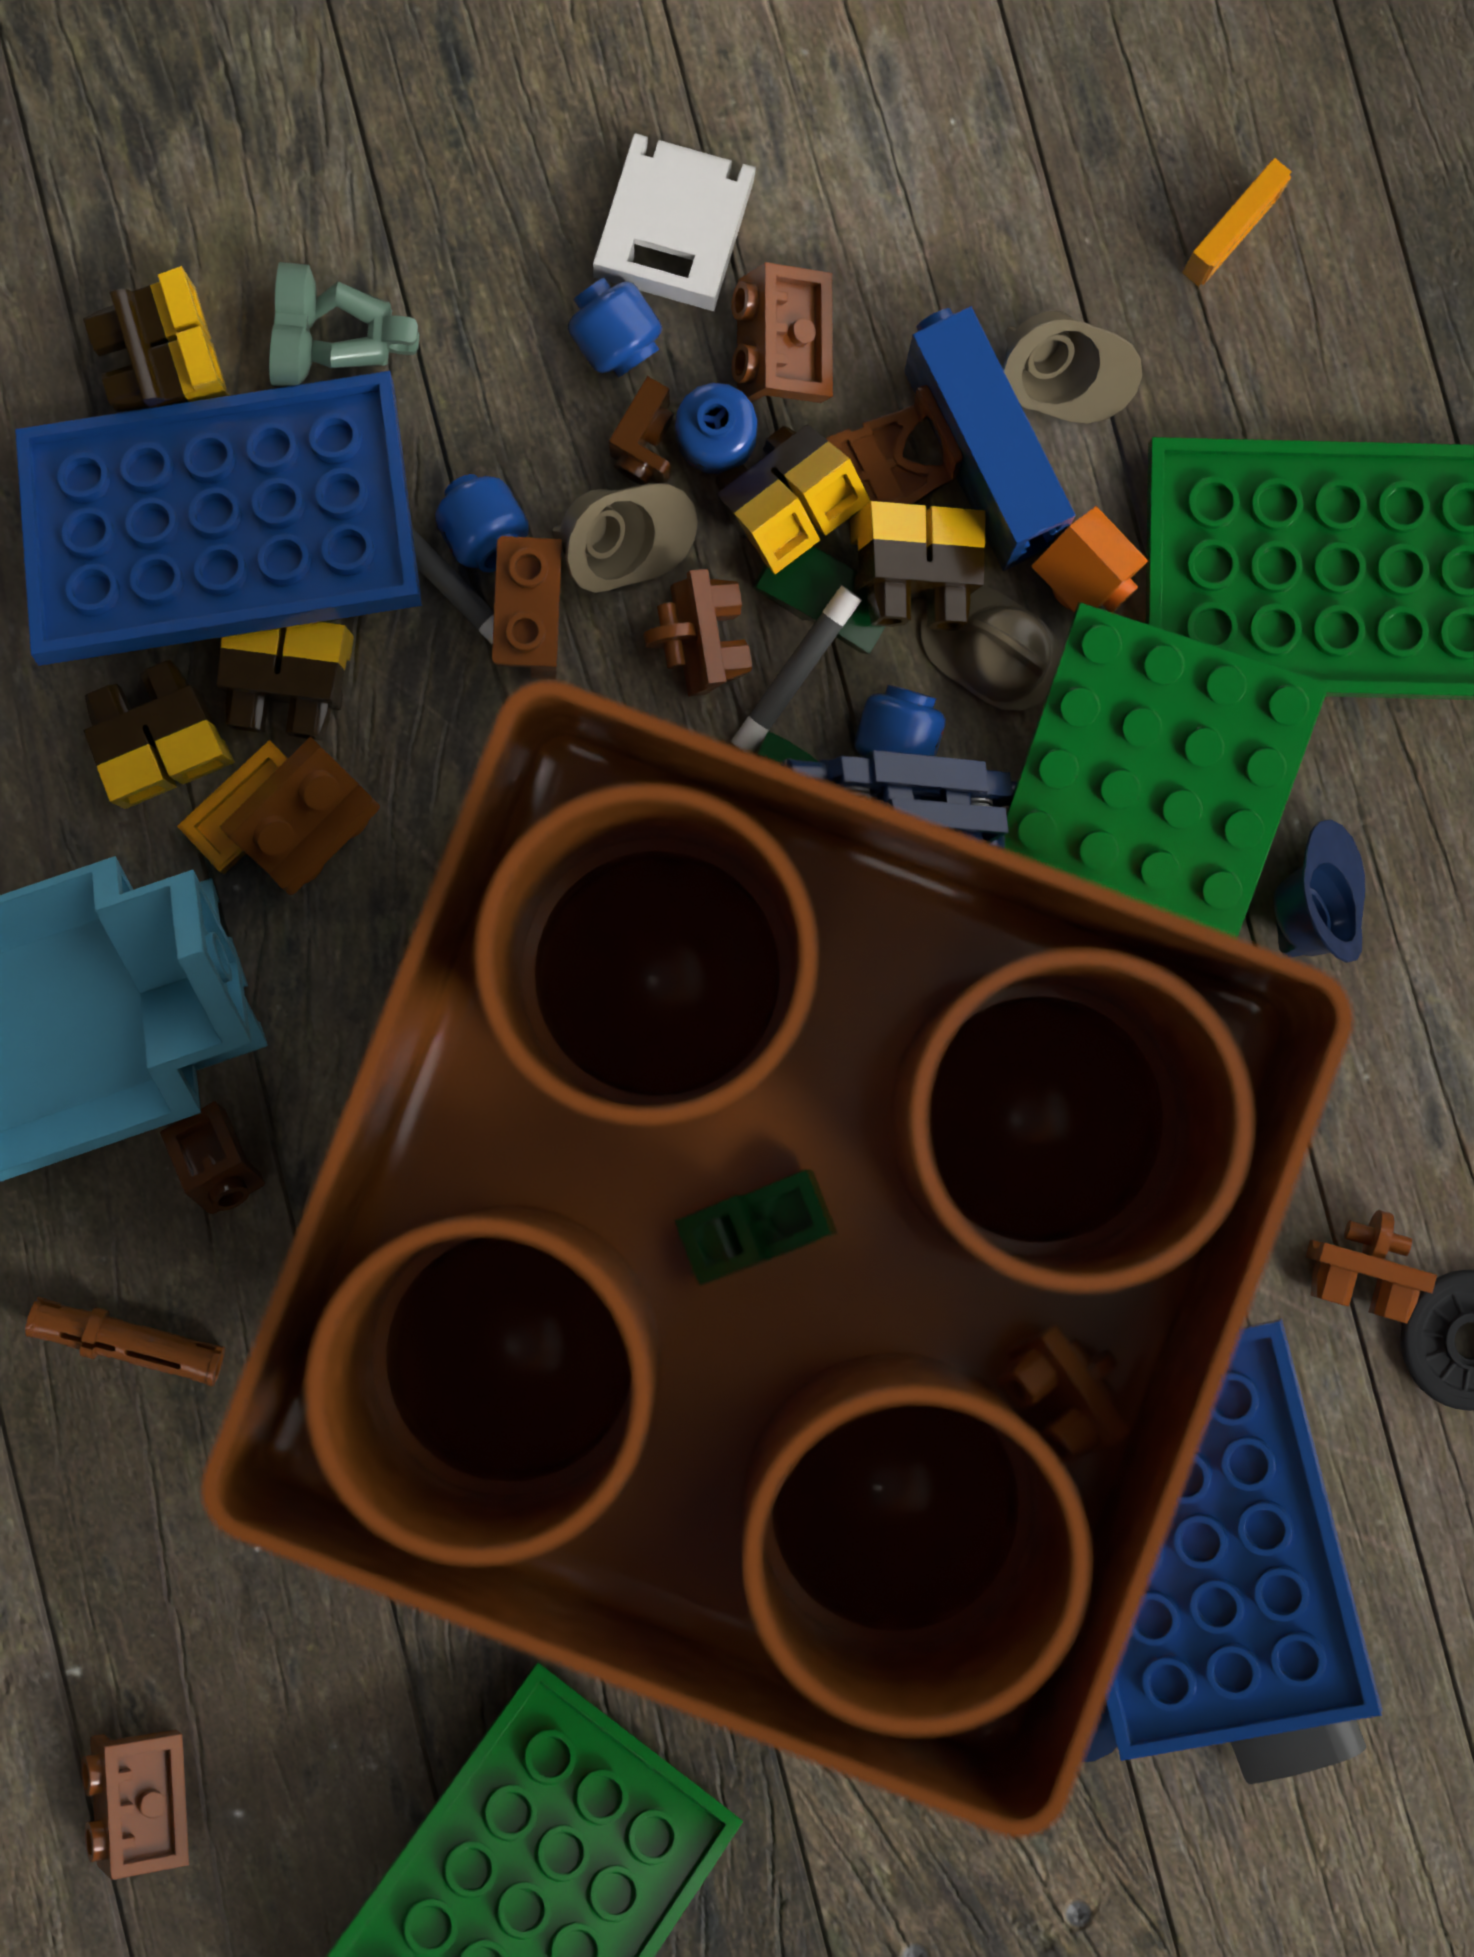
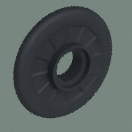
(1430, 1344)

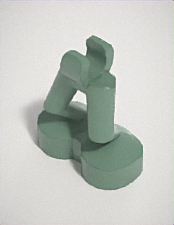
(298, 309)

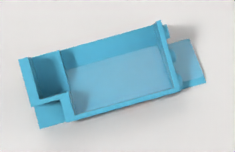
(111, 1009)

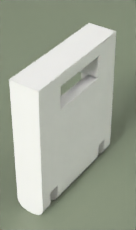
(679, 207)

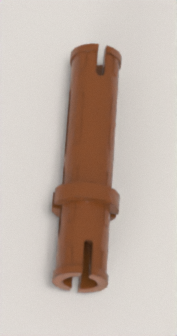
(103, 1335)

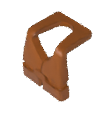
(879, 448)

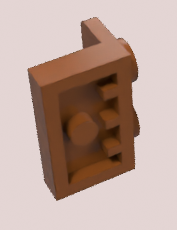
(784, 333)
(527, 604)
(301, 816)
(136, 1803)

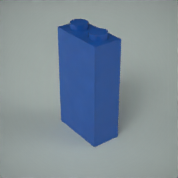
(1001, 455)

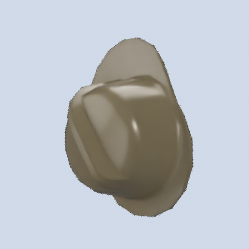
(1070, 368)
(626, 535)
(999, 654)

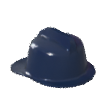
(1324, 899)

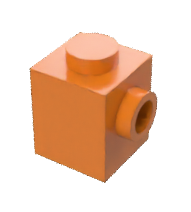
(1091, 564)

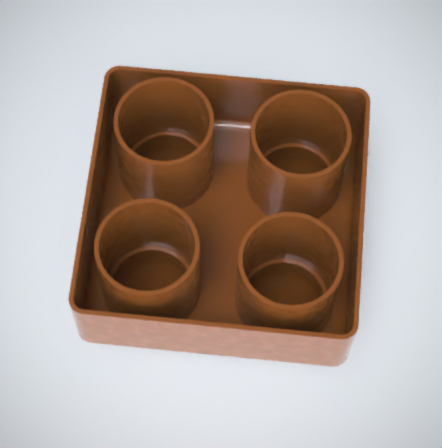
(802, 1477)

